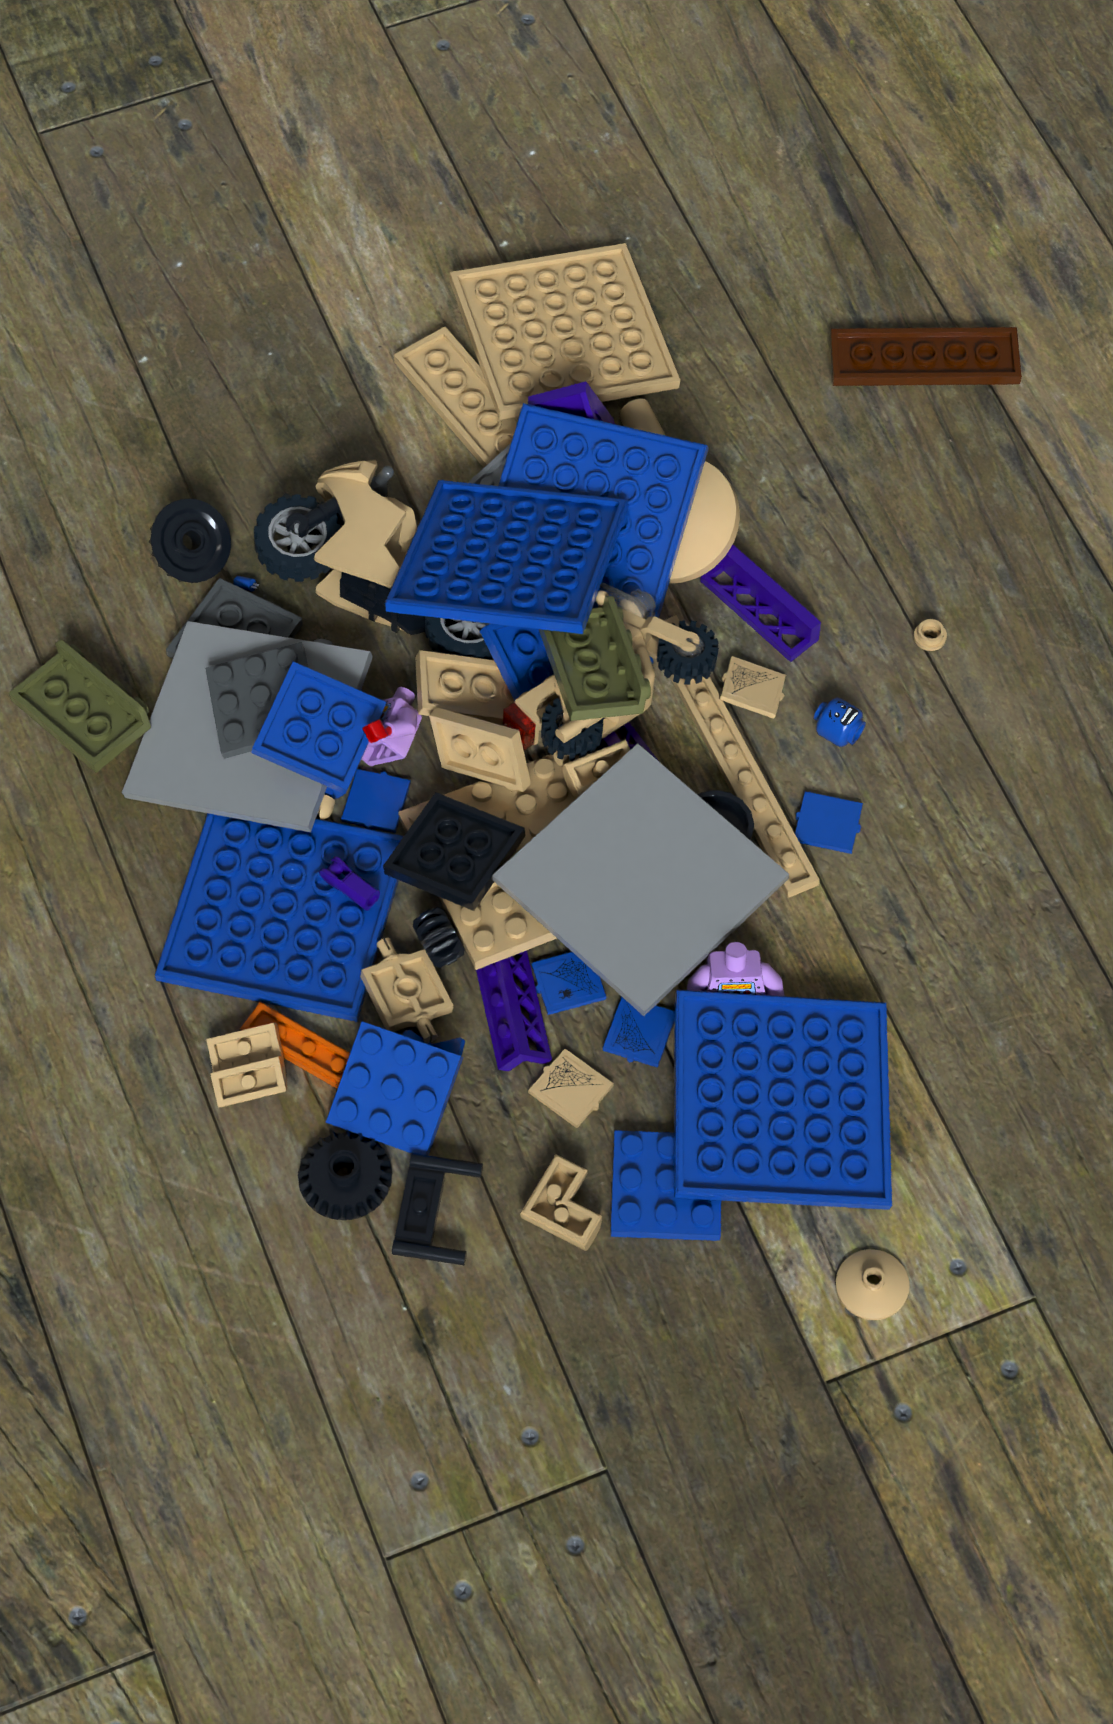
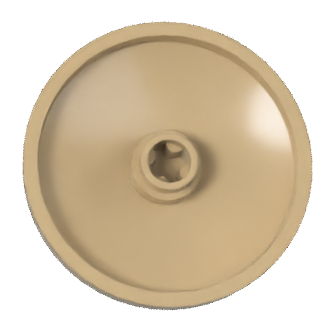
(709, 527)

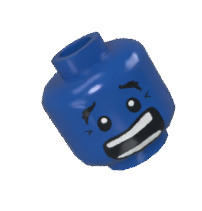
(839, 722)

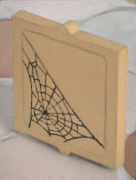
(752, 687)
(571, 1088)

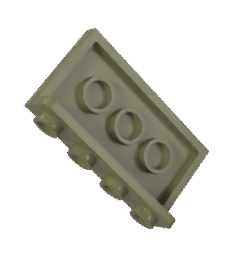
(598, 668)
(82, 707)

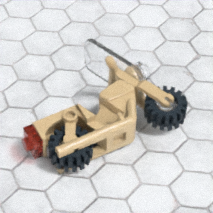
(681, 651)

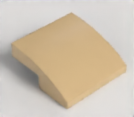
(247, 1065)

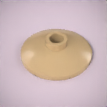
(867, 1299)

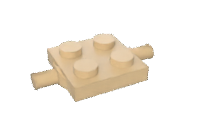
(406, 990)

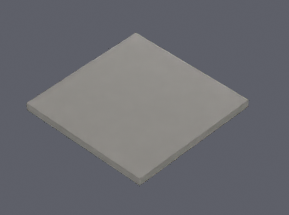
(181, 752)
(640, 878)

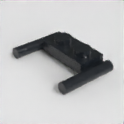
(421, 1207)

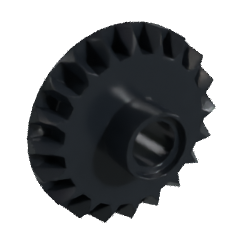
(209, 540)
(347, 1195)

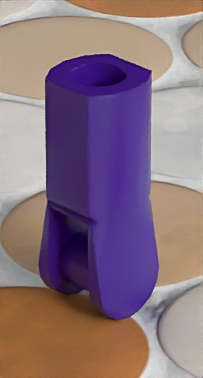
(352, 885)

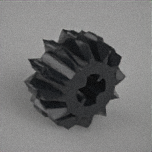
(438, 937)

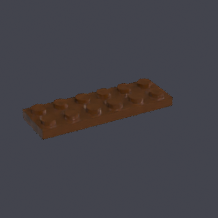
(925, 356)

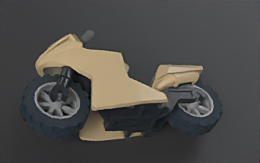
(365, 543)

